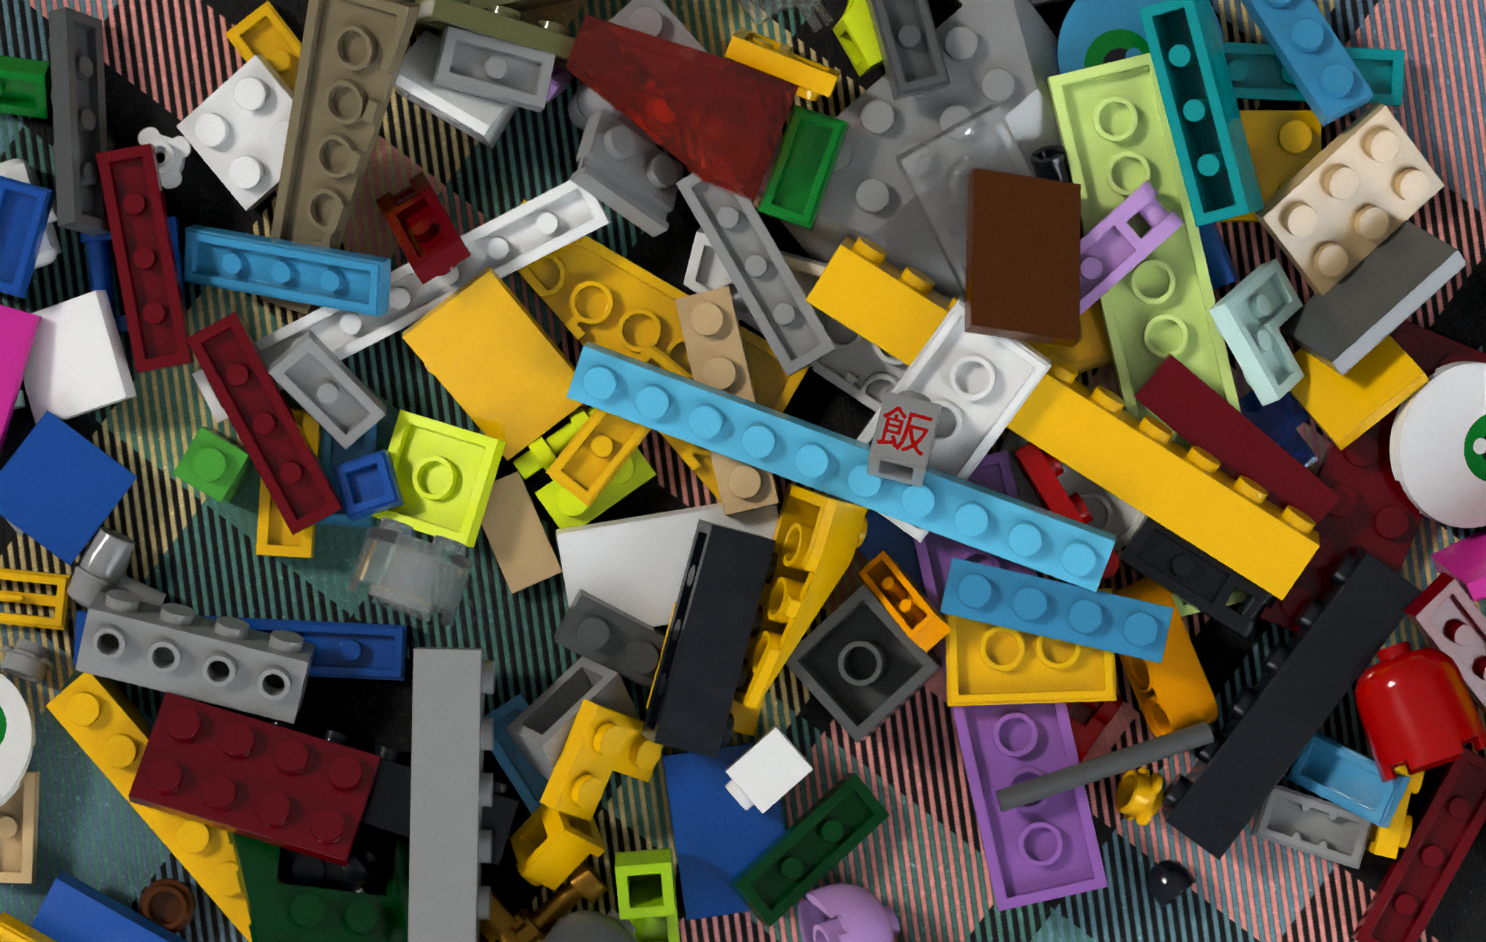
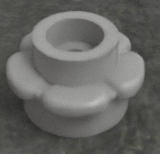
(26, 661)

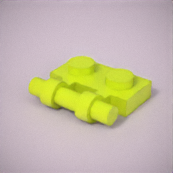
(557, 500)

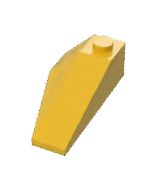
(814, 548)

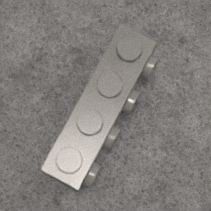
(195, 655)

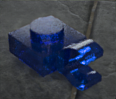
(1280, 423)

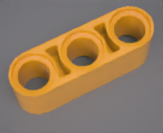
(1175, 690)

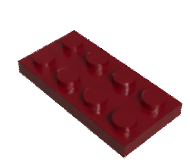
(255, 779)

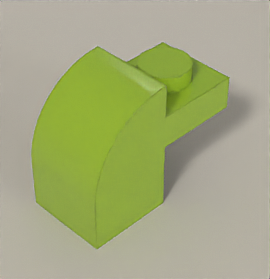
(648, 893)

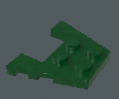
(319, 914)

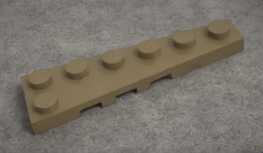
(337, 108)

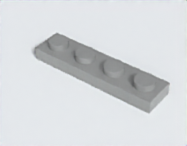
(759, 274)

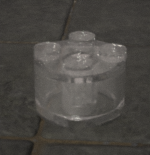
(411, 572)

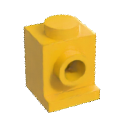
(553, 846)

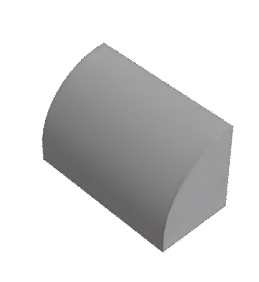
(547, 722)

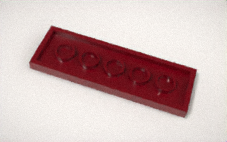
(1372, 503)

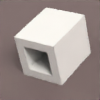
(766, 771)

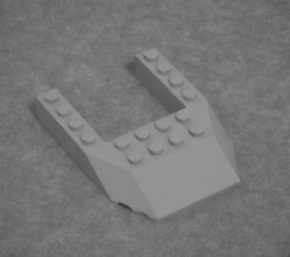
(992, 56)

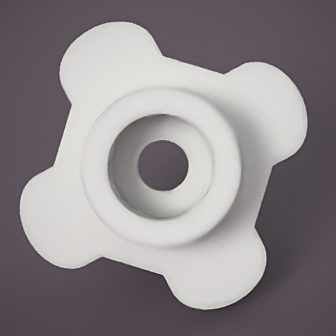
(175, 152)

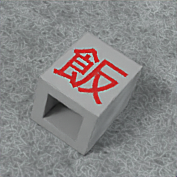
(904, 437)

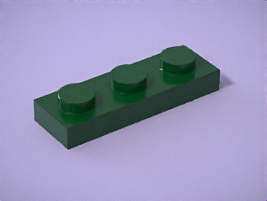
(809, 849)

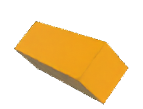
(904, 601)

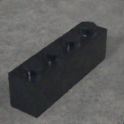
(709, 639)

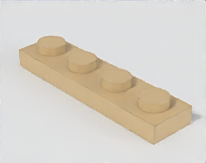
(721, 361)

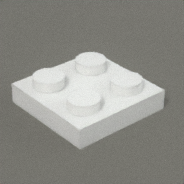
(244, 131)

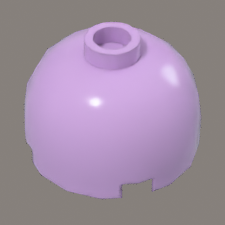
(845, 915)

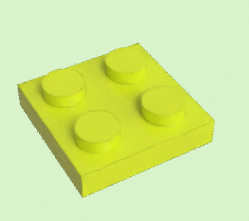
(442, 476)

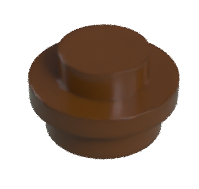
(168, 904)

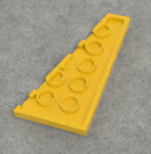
(625, 308)

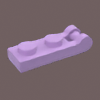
(1114, 247)

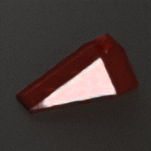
(696, 105)

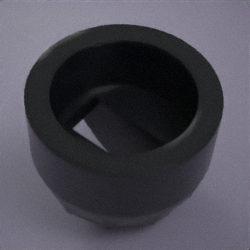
(1169, 881)

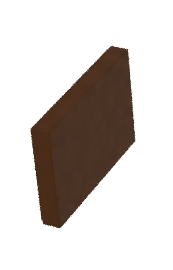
(1023, 258)

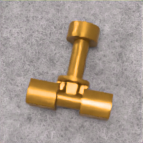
(532, 927)

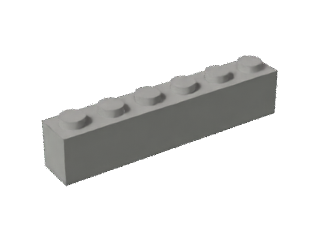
(449, 794)

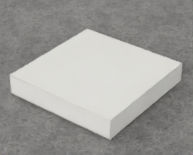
(77, 359)

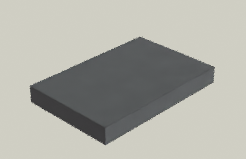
(1373, 297)

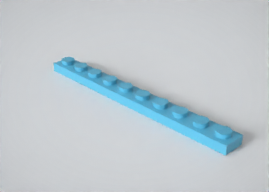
(839, 466)

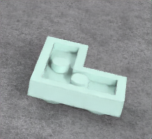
(1250, 324)

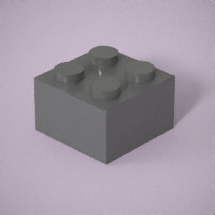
(862, 664)

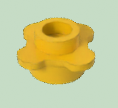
(1139, 795)

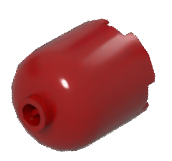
(1416, 710)

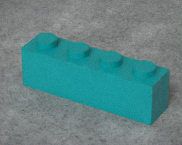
(1201, 109)

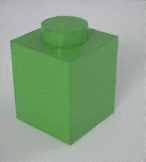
(214, 465)

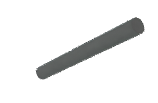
(1104, 766)

